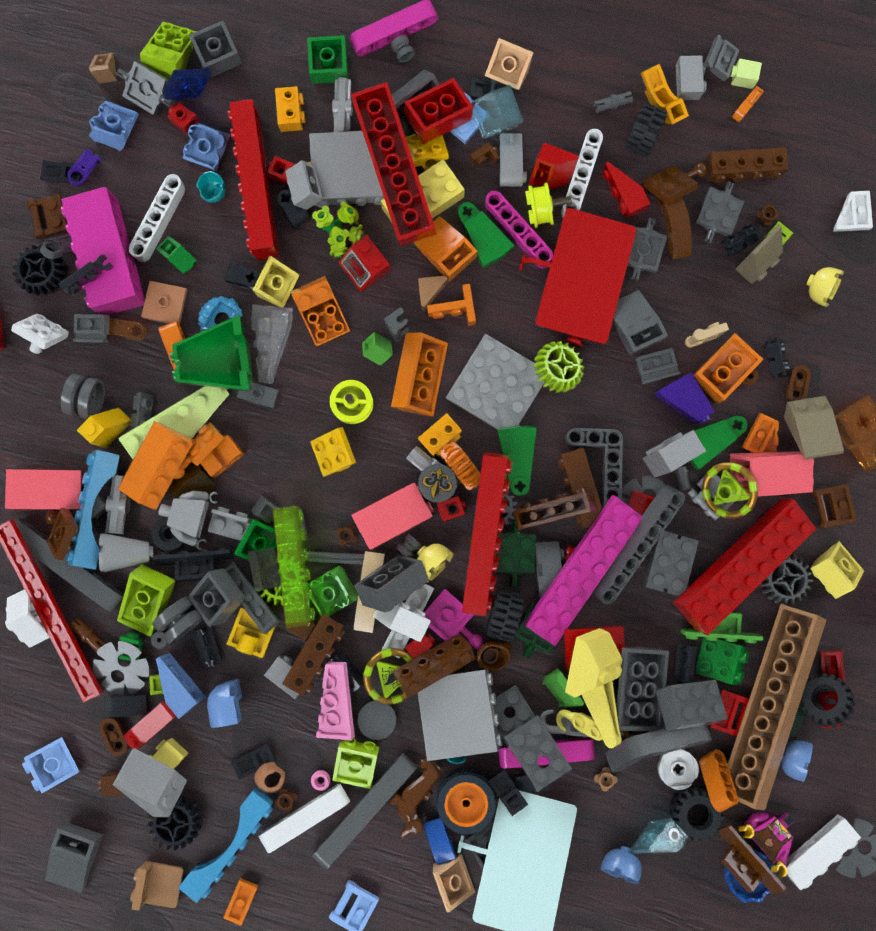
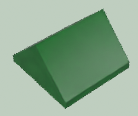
(256, 538)

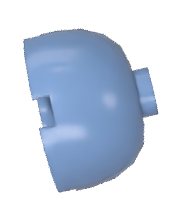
(796, 759)
(622, 864)

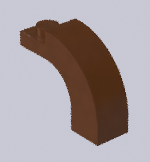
(678, 228)

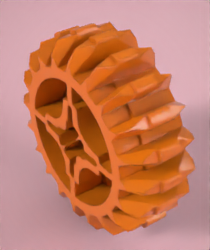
(460, 465)

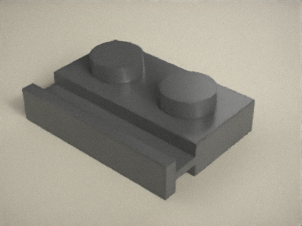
(721, 58)
(91, 328)
(657, 366)

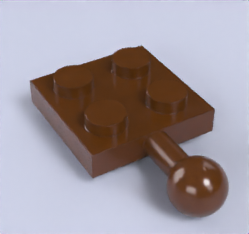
(673, 183)
(62, 532)

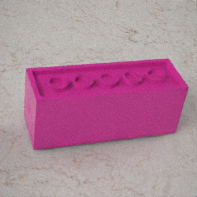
(96, 230)

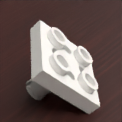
(39, 332)

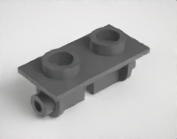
(143, 404)

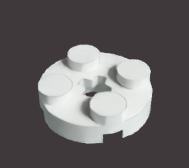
(687, 774)

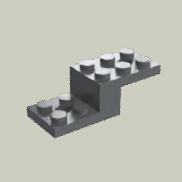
(529, 740)

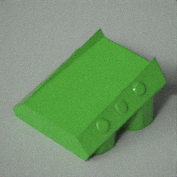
(332, 591)
(557, 685)

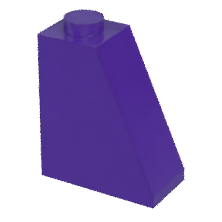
(686, 399)

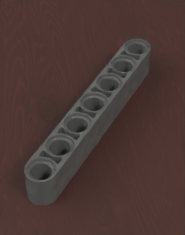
(647, 533)
(81, 578)
(364, 811)

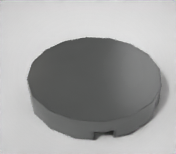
(376, 720)

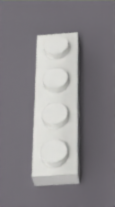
(418, 600)

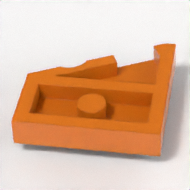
(762, 435)

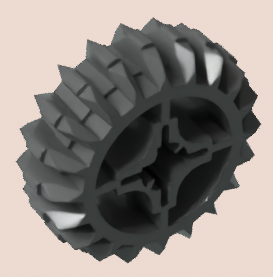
(788, 586)

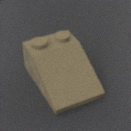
(762, 257)
(813, 427)

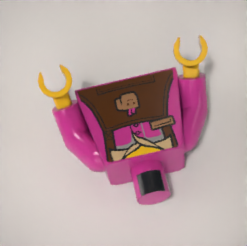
(771, 837)

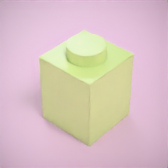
(745, 73)

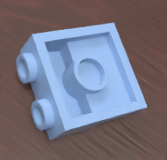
(50, 765)

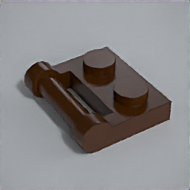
(52, 209)
(840, 504)

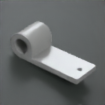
(511, 161)

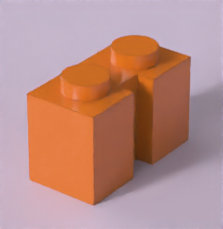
(222, 457)

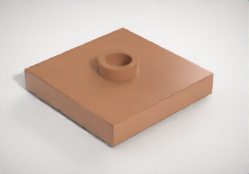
(164, 302)

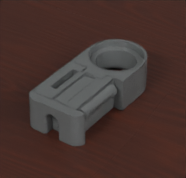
(60, 244)

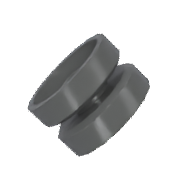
(82, 396)
(178, 620)

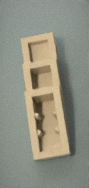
(364, 615)

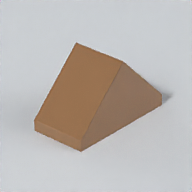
(103, 68)
(430, 288)

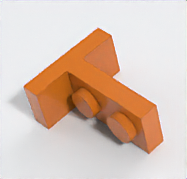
(456, 307)

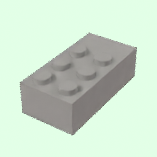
(673, 453)

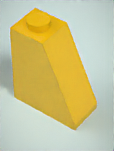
(104, 427)

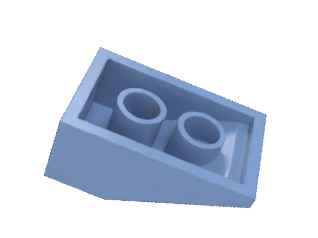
(178, 688)

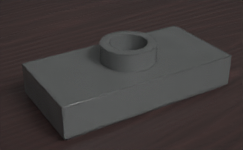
(260, 395)

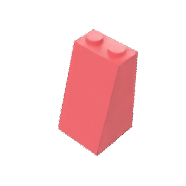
(776, 472)
(43, 489)
(392, 516)

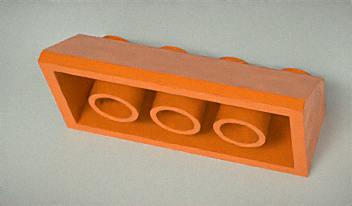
(419, 374)
(155, 465)

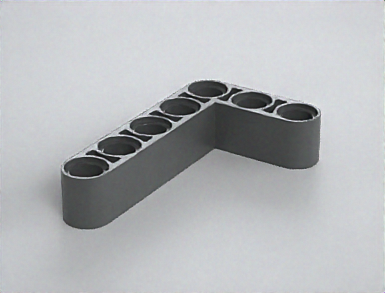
(607, 448)
(654, 743)

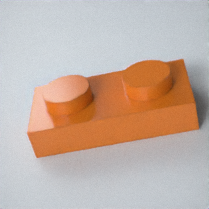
(240, 901)

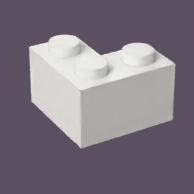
(24, 619)
(404, 620)

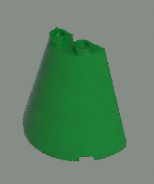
(215, 357)

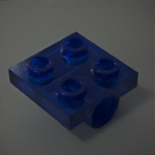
(187, 83)

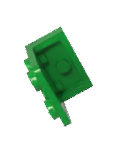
(722, 661)

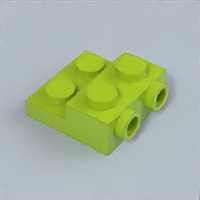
(355, 763)

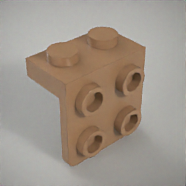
(156, 885)

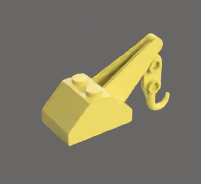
(591, 675)

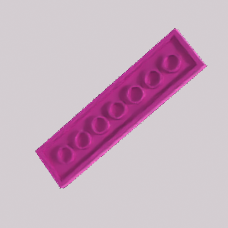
(583, 570)

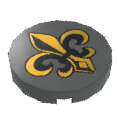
(437, 483)

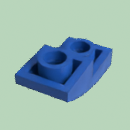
(439, 841)

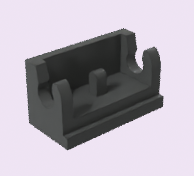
(395, 322)

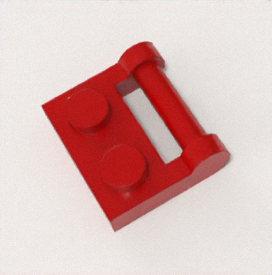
(731, 703)

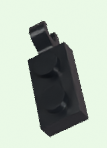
(86, 274)

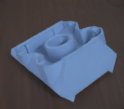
(112, 125)
(205, 145)

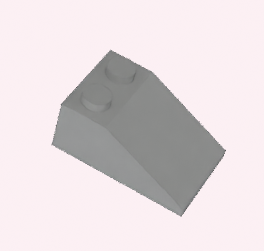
(150, 783)

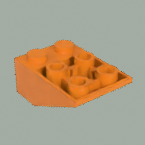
(447, 249)
(320, 311)

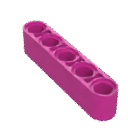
(398, 24)
(517, 221)
(573, 750)

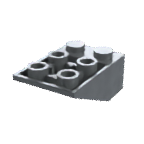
(637, 323)
(72, 856)

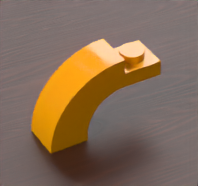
(661, 96)

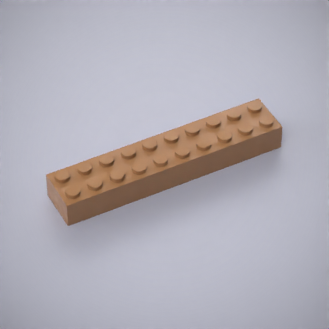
(774, 704)

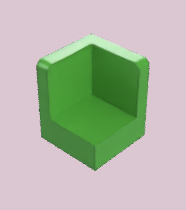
(377, 348)

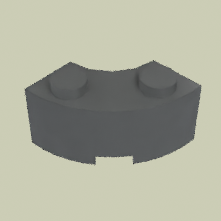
(548, 564)

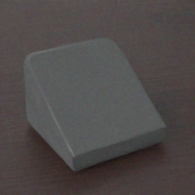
(99, 507)
(264, 509)

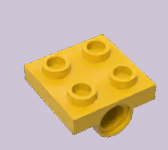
(429, 153)
(333, 452)
(248, 637)

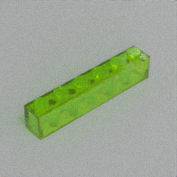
(293, 567)

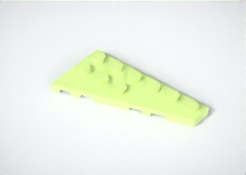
(184, 416)

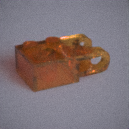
(862, 437)

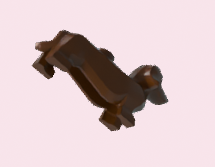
(413, 794)

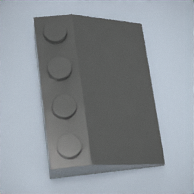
(641, 676)

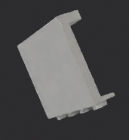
(344, 169)
(460, 716)

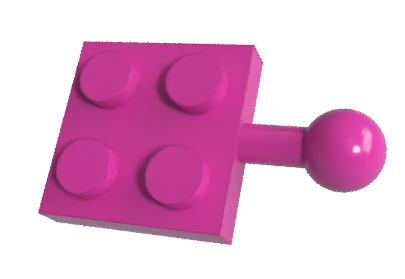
(449, 620)

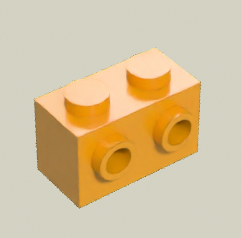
(289, 109)
(440, 434)

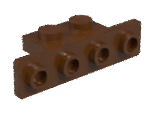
(746, 864)

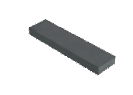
(253, 603)

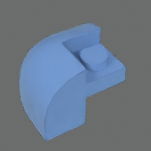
(224, 704)

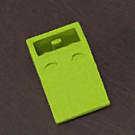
(168, 49)

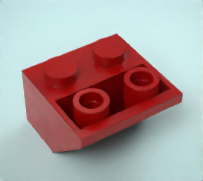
(553, 167)

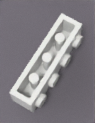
(821, 851)

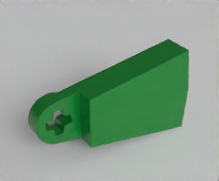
(484, 235)
(717, 438)
(519, 444)

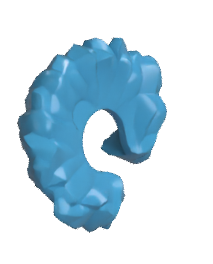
(214, 307)

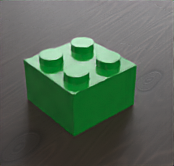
(327, 58)

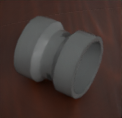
(401, 47)
(409, 546)

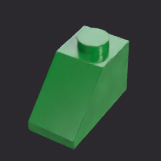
(176, 254)

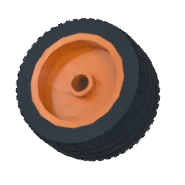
(462, 786)

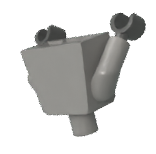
(188, 516)

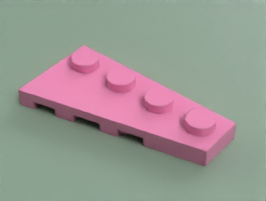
(336, 710)

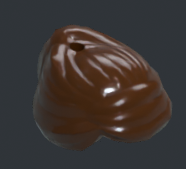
(491, 657)

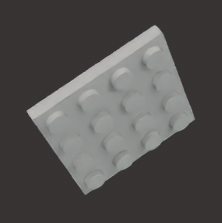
(496, 384)

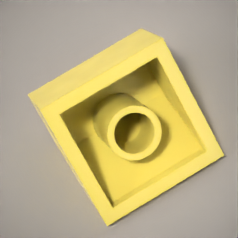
(837, 570)

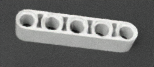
(583, 166)
(157, 209)
(304, 818)

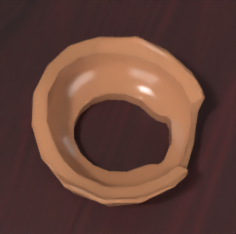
(262, 773)

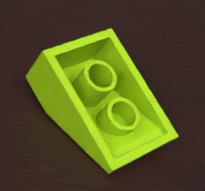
(145, 599)

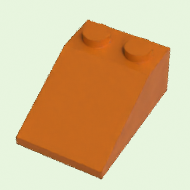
(727, 368)

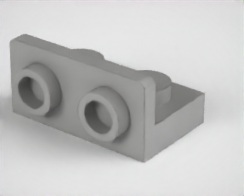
(229, 524)

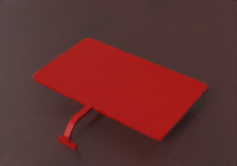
(584, 275)

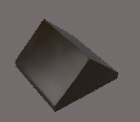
(194, 479)

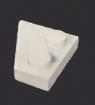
(855, 213)

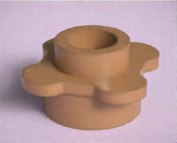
(611, 780)

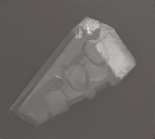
(272, 331)

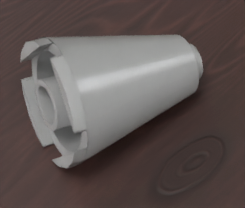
(122, 552)

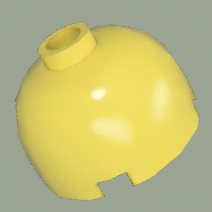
(824, 285)
(434, 559)

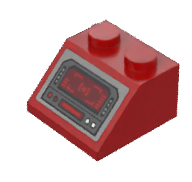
(364, 263)

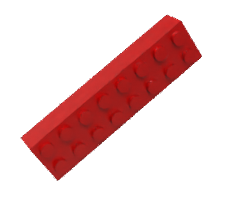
(393, 164)
(254, 180)
(485, 535)
(744, 565)

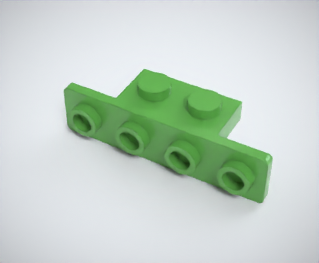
(729, 629)

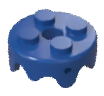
(740, 892)

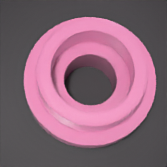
(320, 786)

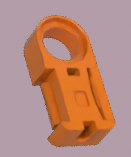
(747, 104)

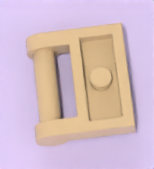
(702, 336)

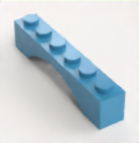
(84, 549)
(202, 875)

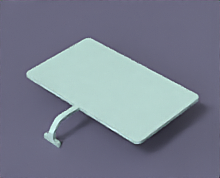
(524, 865)

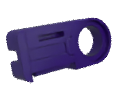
(84, 166)

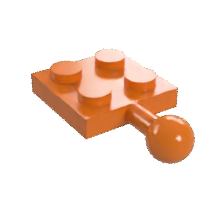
(202, 445)

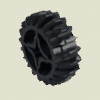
(27, 279)
(174, 839)

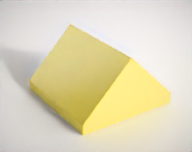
(275, 282)

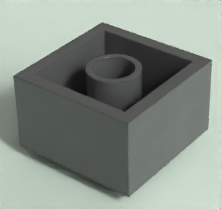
(215, 48)
(216, 597)

